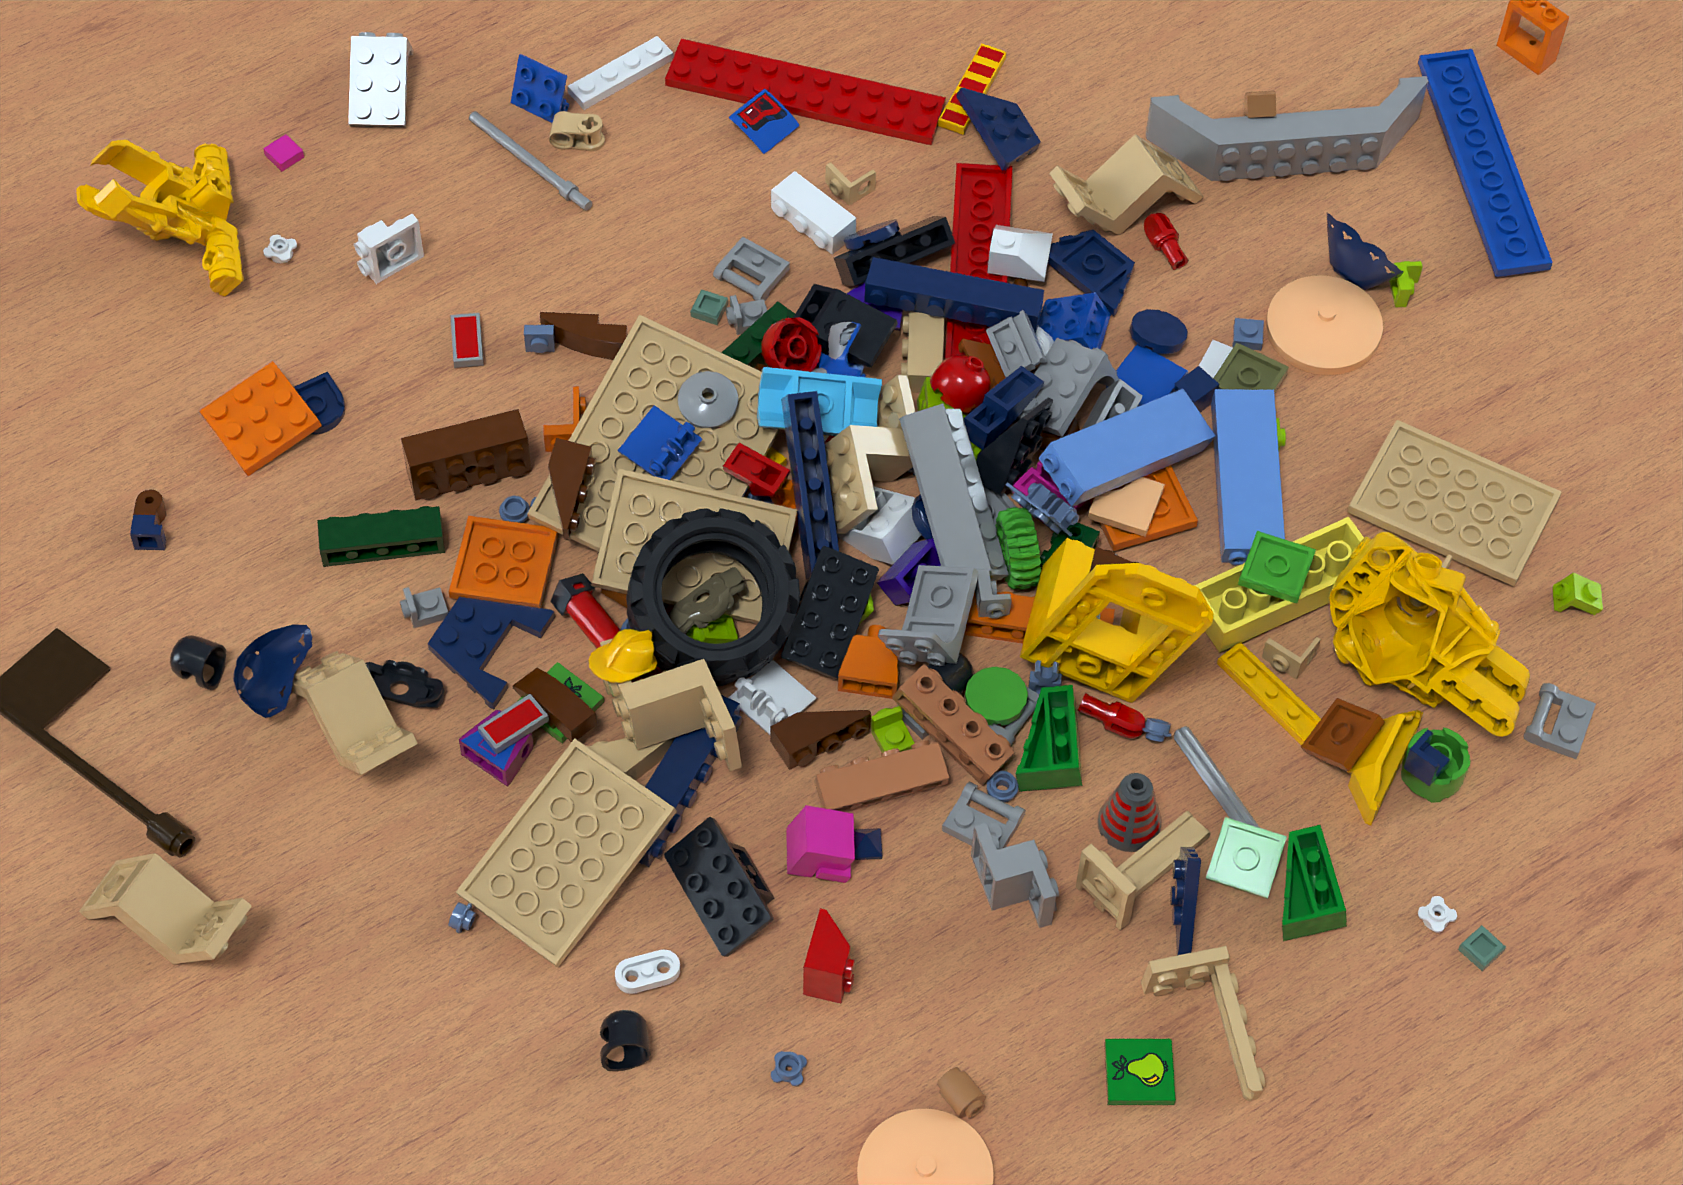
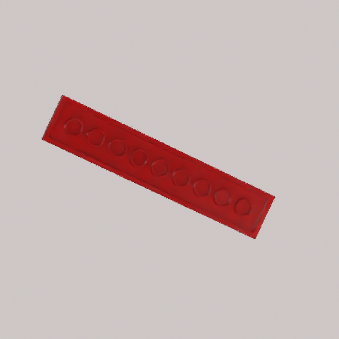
(807, 91)
(980, 204)

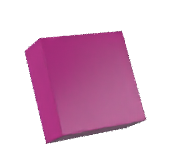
(283, 152)

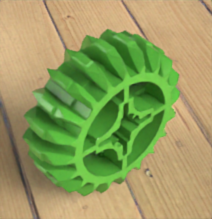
(1019, 547)

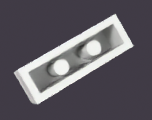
(812, 212)

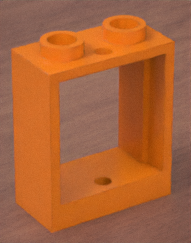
(1525, 47)

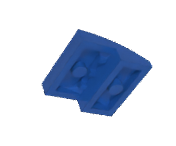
(1149, 374)

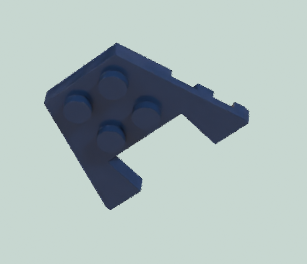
(473, 635)

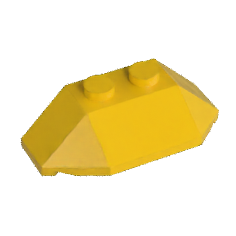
(1380, 762)

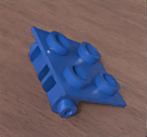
(539, 89)
(660, 444)

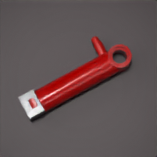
(575, 598)

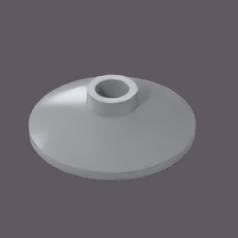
(708, 412)

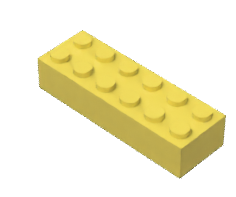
(1246, 613)

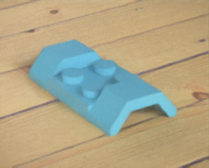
(841, 398)

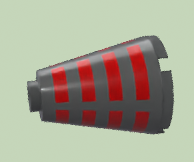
(1130, 814)

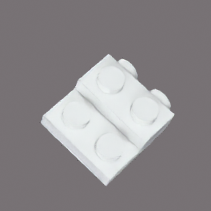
(389, 248)

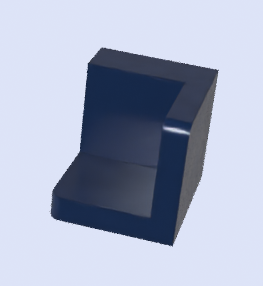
(1199, 387)
(1425, 761)

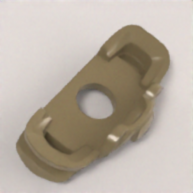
(721, 589)

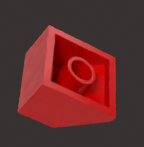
(828, 962)

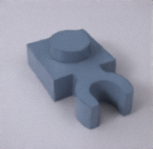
(1044, 677)

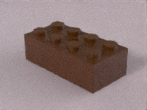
(466, 454)

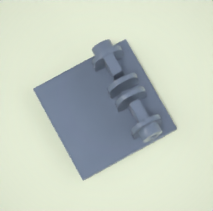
(1047, 507)

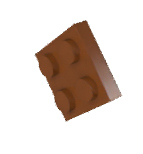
(1342, 734)

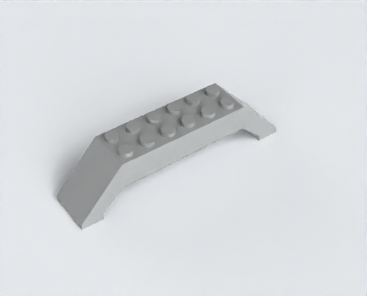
(1286, 142)

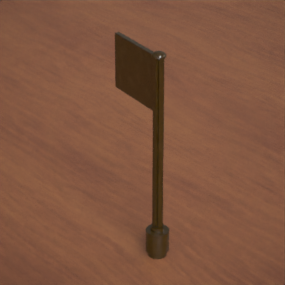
(46, 685)

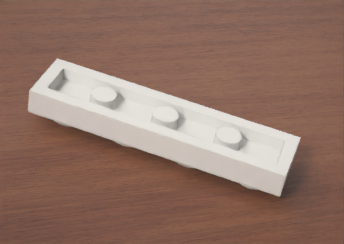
(620, 73)

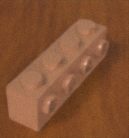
(953, 724)
(882, 778)

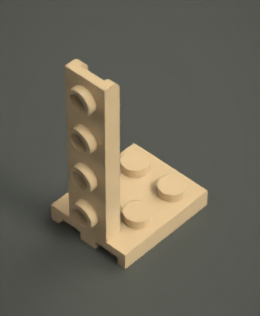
(1118, 887)
(1192, 972)

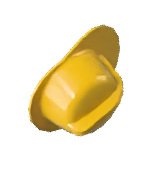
(625, 657)

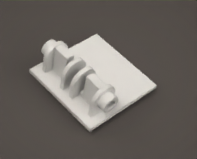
(771, 696)

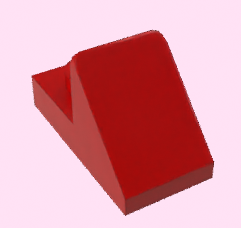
(756, 470)

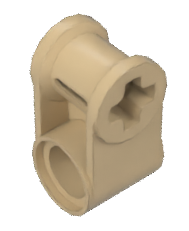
(575, 130)

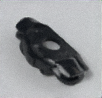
(422, 689)

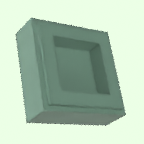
(709, 307)
(1482, 948)

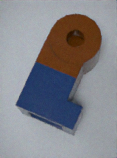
(146, 521)

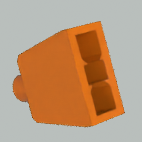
(869, 667)

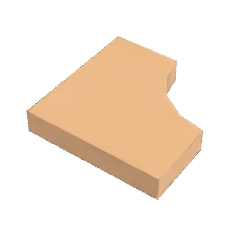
(1128, 507)

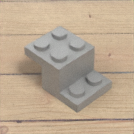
(1014, 874)

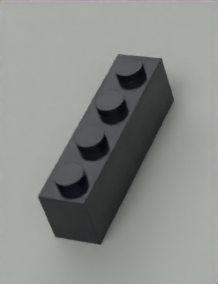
(903, 247)

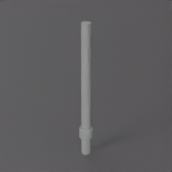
(566, 188)

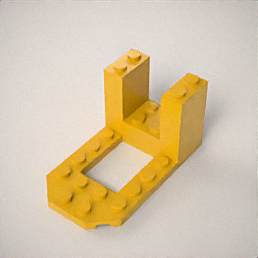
(1156, 625)

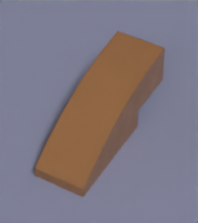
(1260, 104)

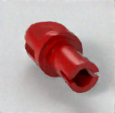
(1164, 238)
(1115, 716)

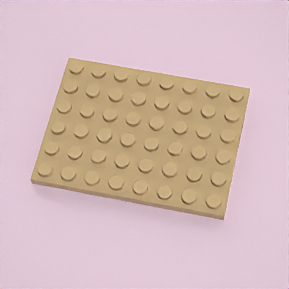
(647, 374)

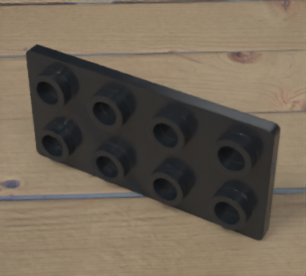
(829, 612)
(721, 885)

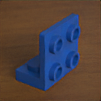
(1076, 318)

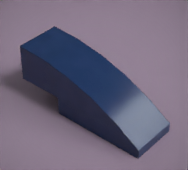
(1002, 407)

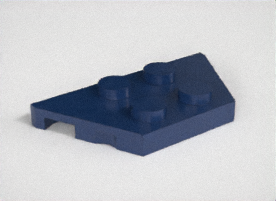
(1000, 126)
(1093, 266)
(1184, 897)

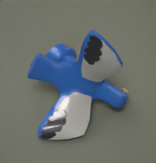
(840, 340)

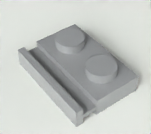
(1016, 344)

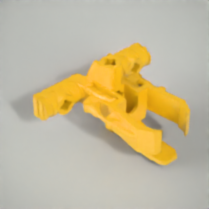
(174, 204)

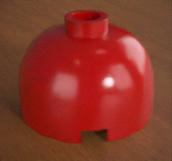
(791, 345)
(961, 381)

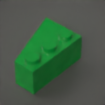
(1052, 746)
(1311, 887)

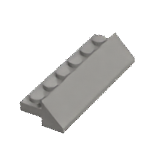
(952, 490)

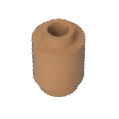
(961, 1093)

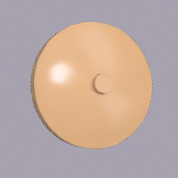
(1324, 325)
(924, 1150)

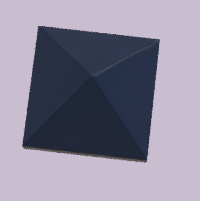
(867, 844)

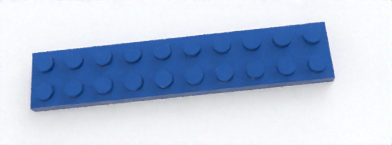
(1485, 163)

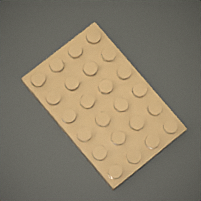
(1454, 502)
(646, 503)
(566, 852)

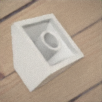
(1019, 253)

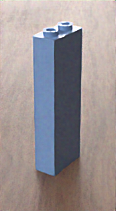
(1126, 447)
(1246, 469)

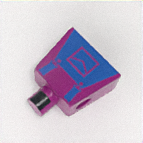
(502, 765)

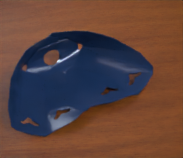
(1353, 259)
(271, 668)

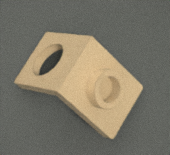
(846, 190)
(1287, 661)

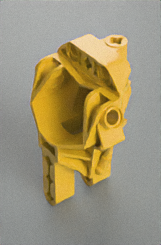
(1431, 656)

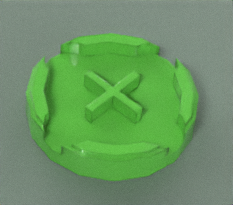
(997, 695)

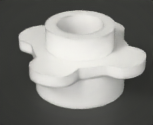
(280, 249)
(1434, 922)

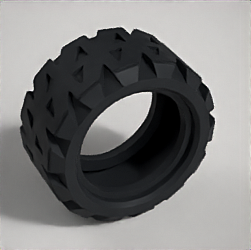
(740, 539)

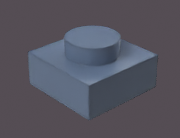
(1248, 333)
(539, 338)

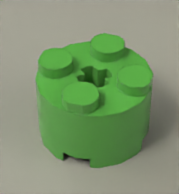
(1453, 776)

